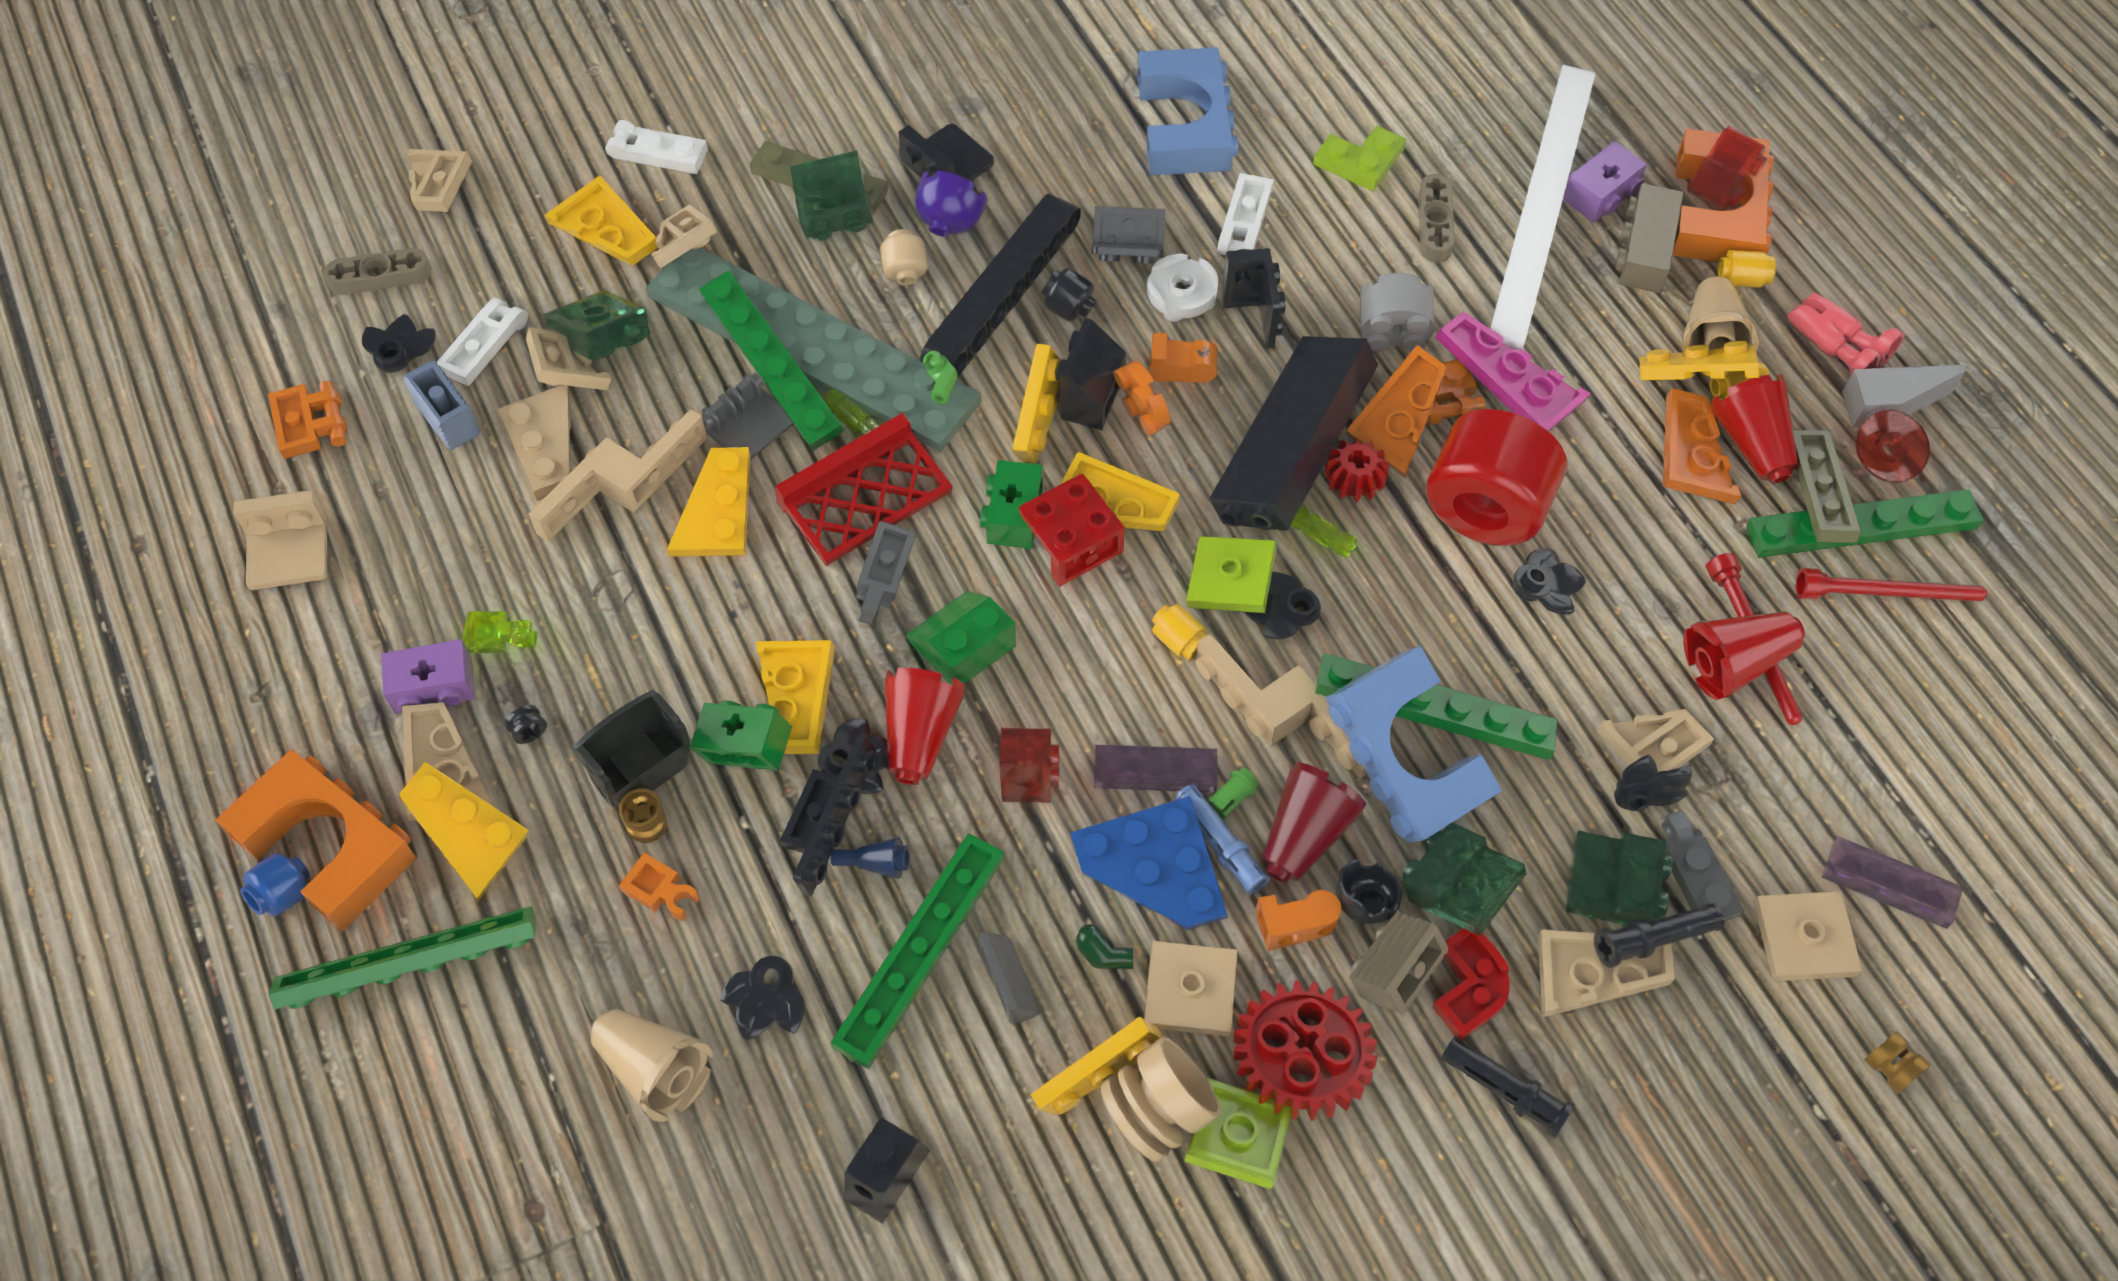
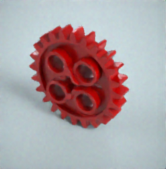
(1335, 1031)

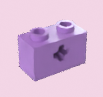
(1604, 182)
(428, 675)

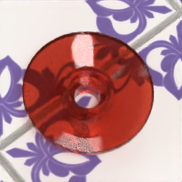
(1903, 437)

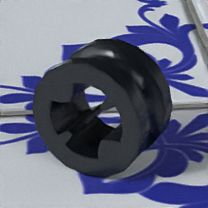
(525, 724)

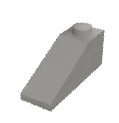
(1898, 389)

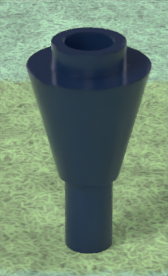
(883, 857)

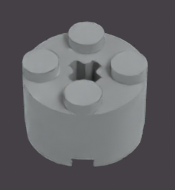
(1397, 312)

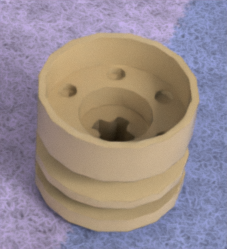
(1160, 1099)

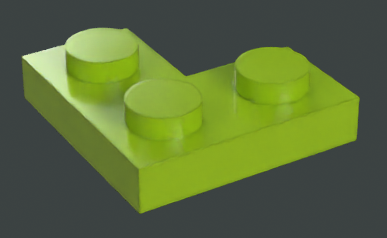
(1362, 164)

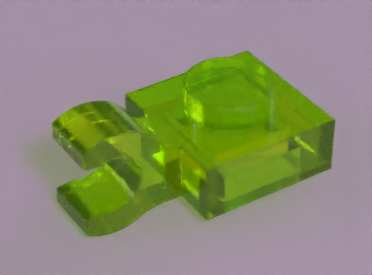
(493, 629)

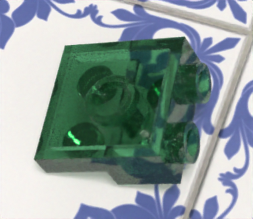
(831, 195)
(599, 324)
(1462, 878)
(1618, 878)

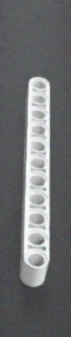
(1542, 206)

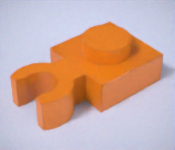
(655, 884)

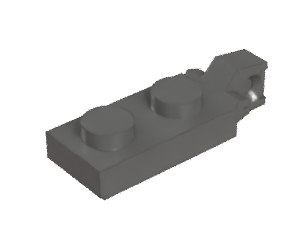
(883, 569)
(1698, 868)

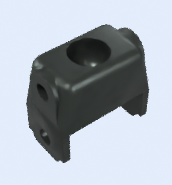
(634, 748)

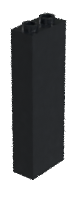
(1294, 433)

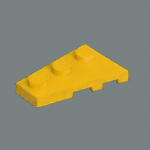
(604, 221)
(1713, 362)
(1038, 405)
(1130, 497)
(717, 508)
(798, 685)
(463, 826)
(1094, 1068)

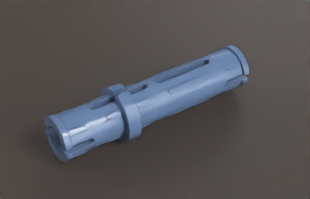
(1231, 852)

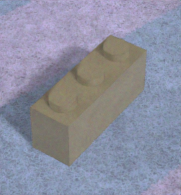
(1649, 237)

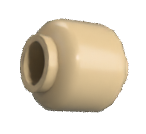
(904, 257)

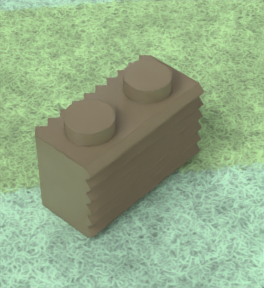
(1398, 962)

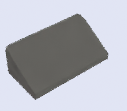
(1008, 977)

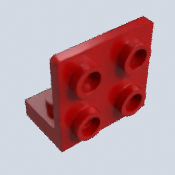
(1074, 528)

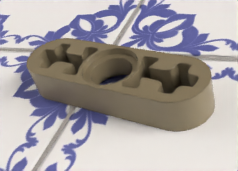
(1428, 228)
(350, 266)

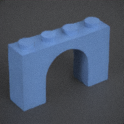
(1196, 77)
(1366, 715)

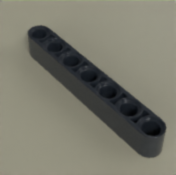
(1004, 282)

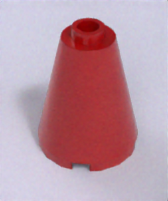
(1760, 425)
(1740, 649)
(918, 720)

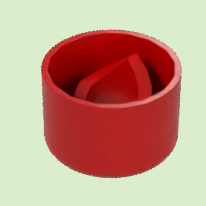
(1496, 477)

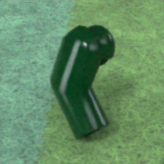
(1099, 952)

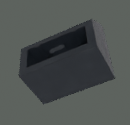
(1087, 376)

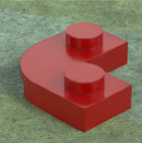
(1483, 985)

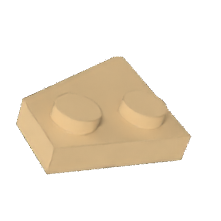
(680, 233)
(1667, 738)

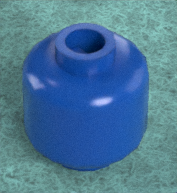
(274, 884)

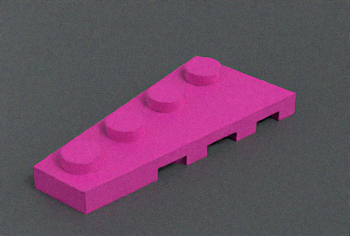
(1510, 373)

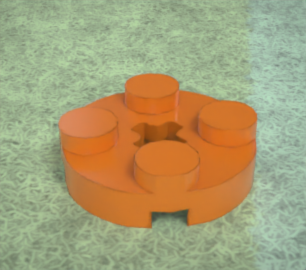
(1141, 398)

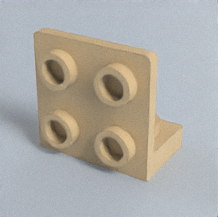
(283, 539)

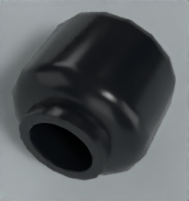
(1068, 294)

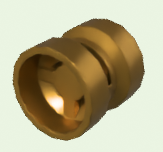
(640, 806)
(1905, 1070)

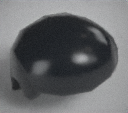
(1368, 892)

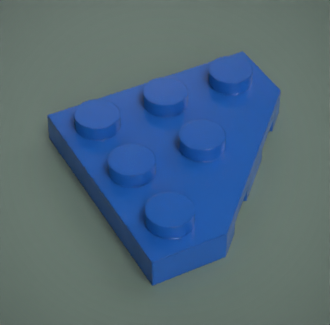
(1156, 862)

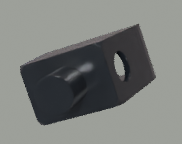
(883, 1168)

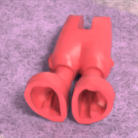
(1833, 328)

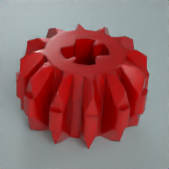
(1356, 470)

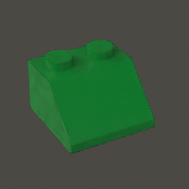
(964, 637)

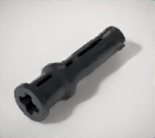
(1643, 938)
(1526, 1096)

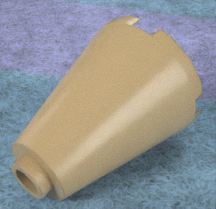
(1718, 317)
(652, 1062)

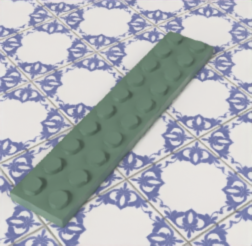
(824, 348)

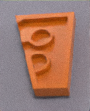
(1401, 409)
(1692, 450)

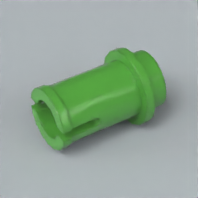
(1232, 793)

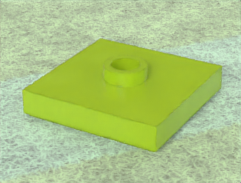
(1231, 574)
(1243, 1139)

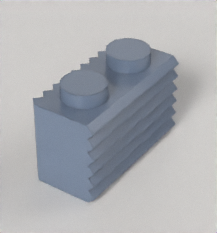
(442, 405)

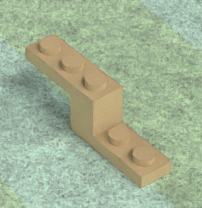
(618, 475)
(1279, 706)

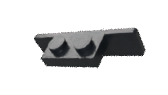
(823, 811)

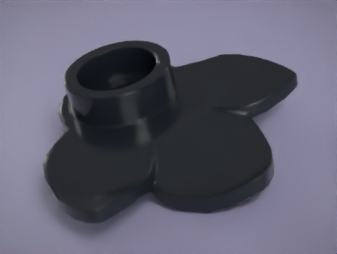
(397, 344)
(1548, 581)
(1280, 613)
(841, 746)
(1646, 786)
(764, 1004)

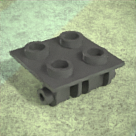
(746, 417)

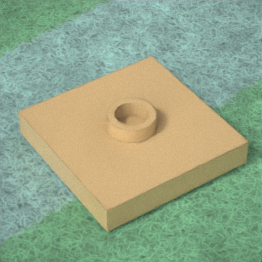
(1807, 936)
(1191, 988)

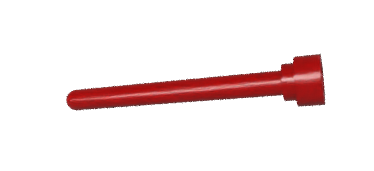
(1725, 571)
(1813, 583)

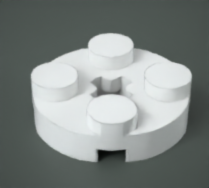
(1182, 303)

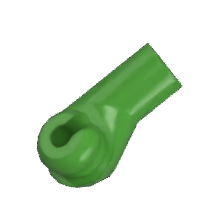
(943, 375)

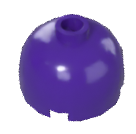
(948, 203)

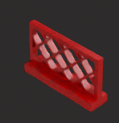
(841, 467)

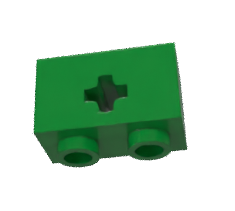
(1009, 489)
(741, 735)

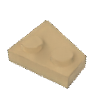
(436, 177)
(559, 365)

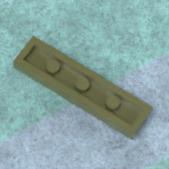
(775, 161)
(1824, 487)

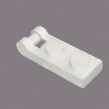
(656, 148)
(1245, 213)
(481, 340)

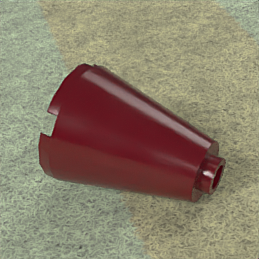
(1308, 821)

